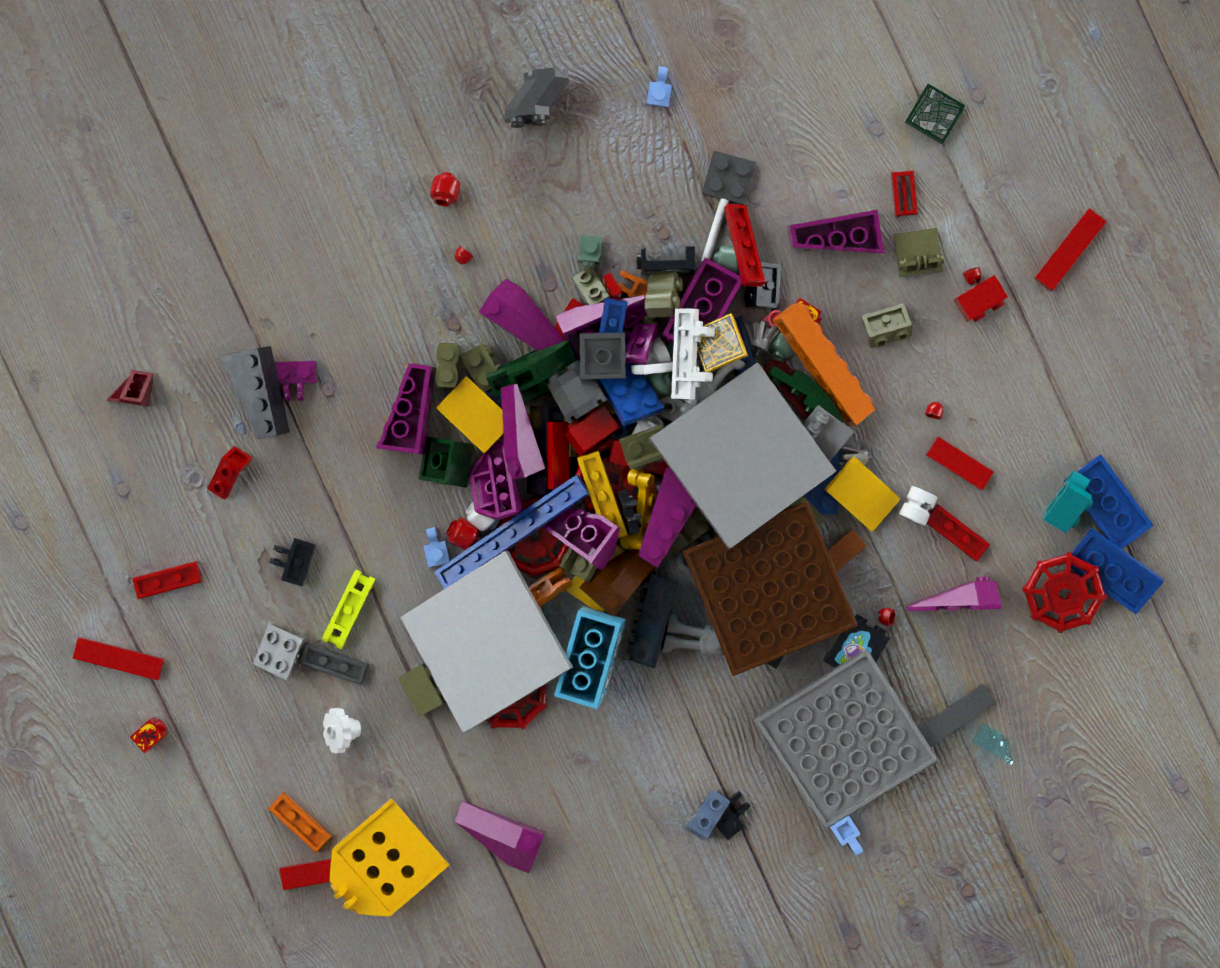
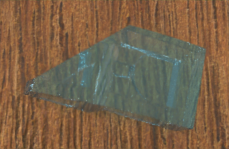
(993, 742)

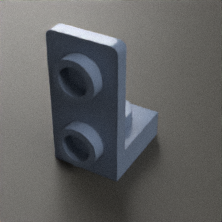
(707, 815)

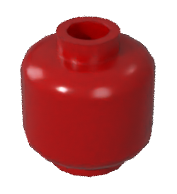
(445, 189)
(462, 533)

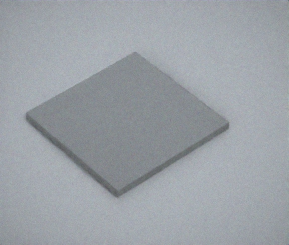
(742, 455)
(486, 641)
(846, 738)

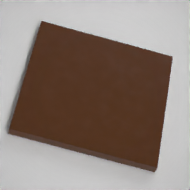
(771, 590)

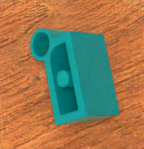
(1069, 503)

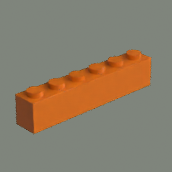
(823, 363)

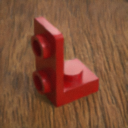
(228, 471)

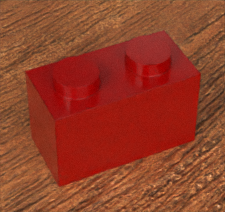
(981, 298)
(591, 430)

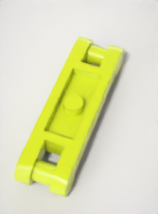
(348, 609)

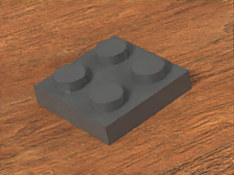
(728, 177)
(602, 355)

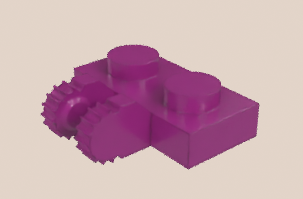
(640, 343)
(296, 373)

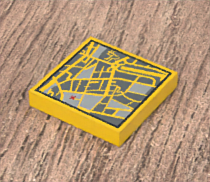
(723, 347)

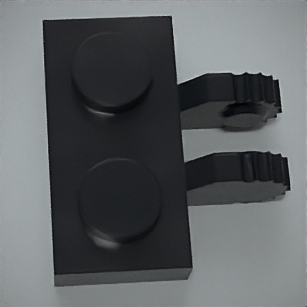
(631, 520)
(297, 562)
(729, 823)

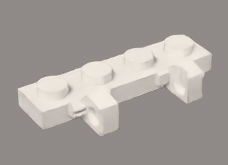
(686, 335)

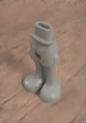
(708, 388)
(707, 644)

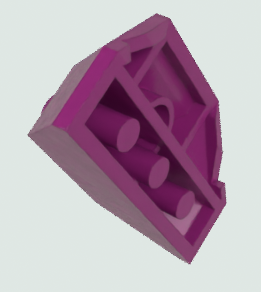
(492, 486)

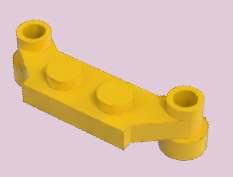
(646, 498)

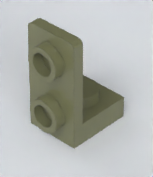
(590, 286)

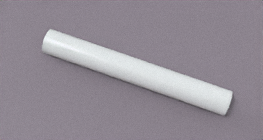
(715, 230)

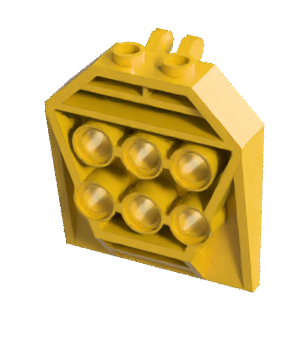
(364, 891)

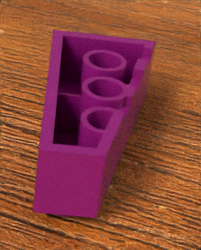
(842, 233)
(410, 412)
(667, 518)

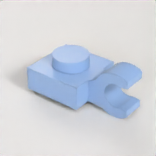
(659, 92)
(436, 551)
(846, 833)

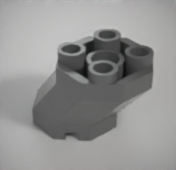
(536, 97)
(574, 394)

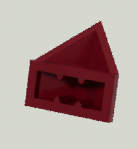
(134, 389)

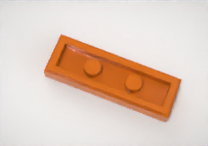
(300, 822)

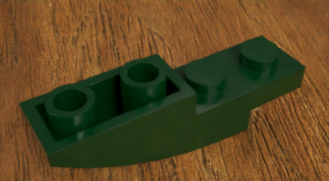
(534, 369)
(803, 385)

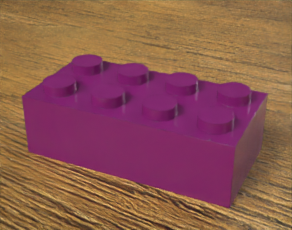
(710, 292)

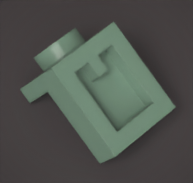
(590, 251)

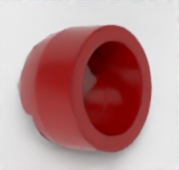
(462, 256)
(973, 273)
(934, 410)
(887, 616)

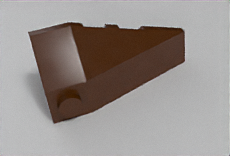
(617, 580)

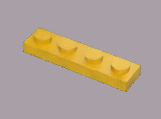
(601, 490)

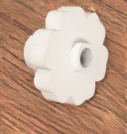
(339, 730)

